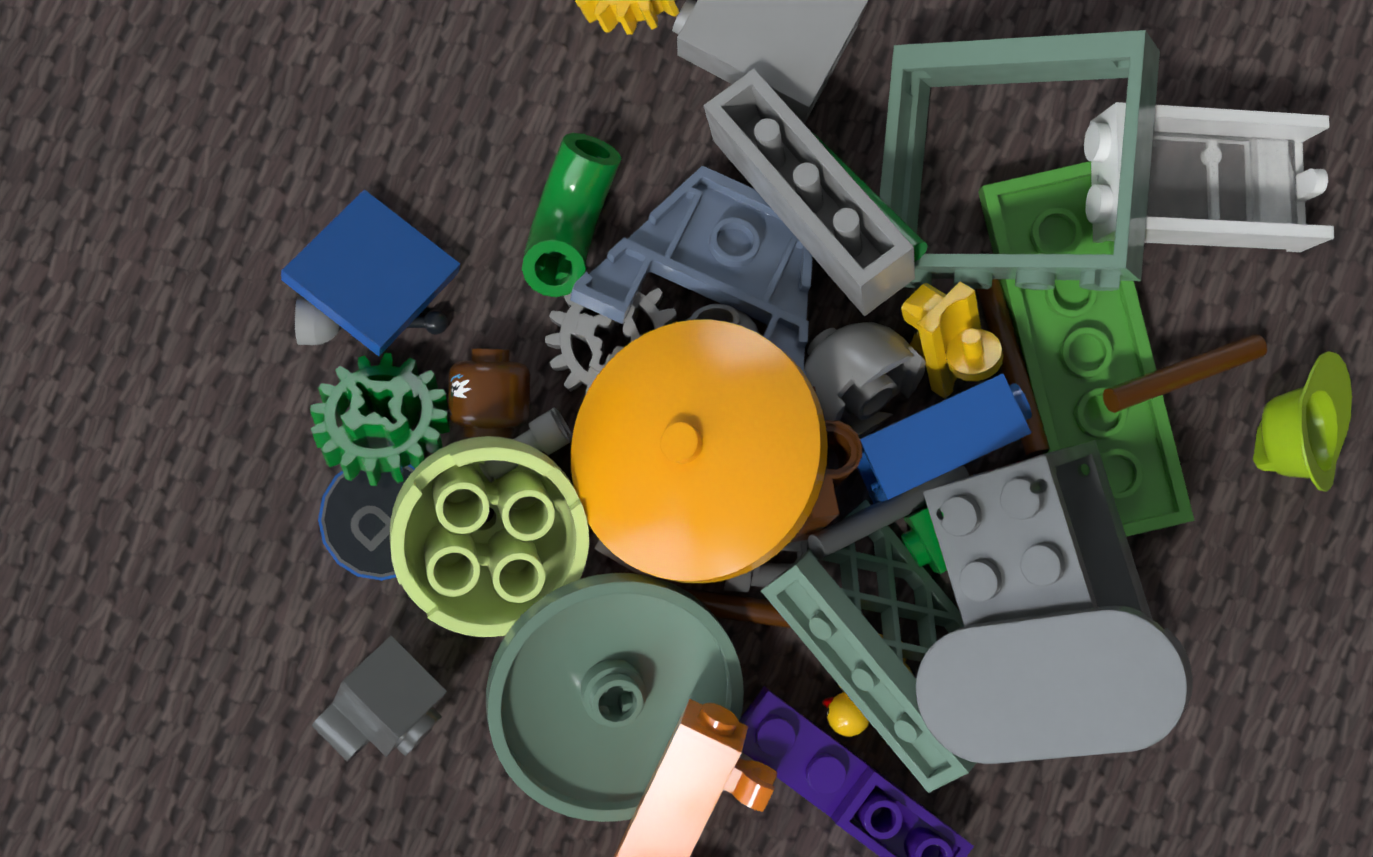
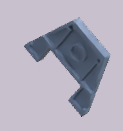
(719, 244)

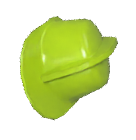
(1308, 425)

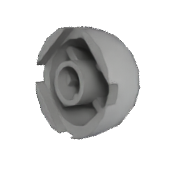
(860, 372)

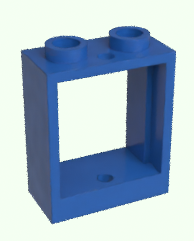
(943, 437)

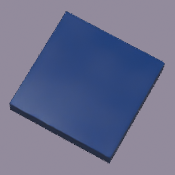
(370, 272)

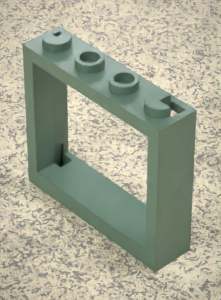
(1025, 61)

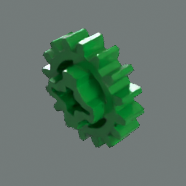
(376, 400)

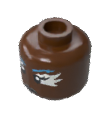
(489, 394)

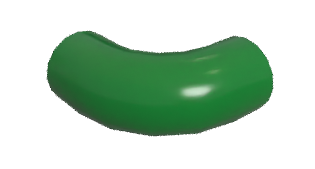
(568, 214)

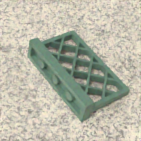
(858, 657)

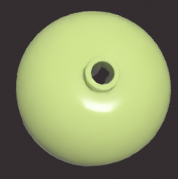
(488, 573)

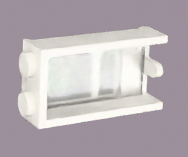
(1213, 177)

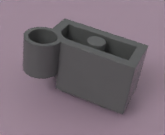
(382, 702)

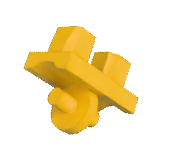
(951, 336)

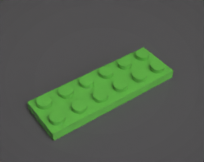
(1084, 343)

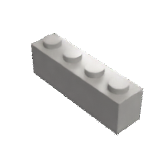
(810, 192)

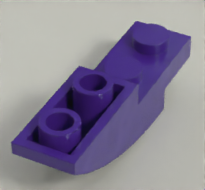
(844, 784)

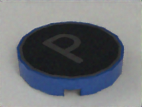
(357, 523)

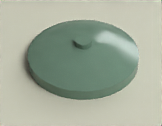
(598, 686)

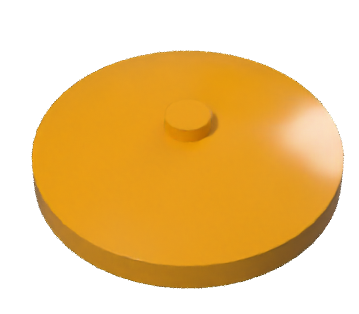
(699, 451)

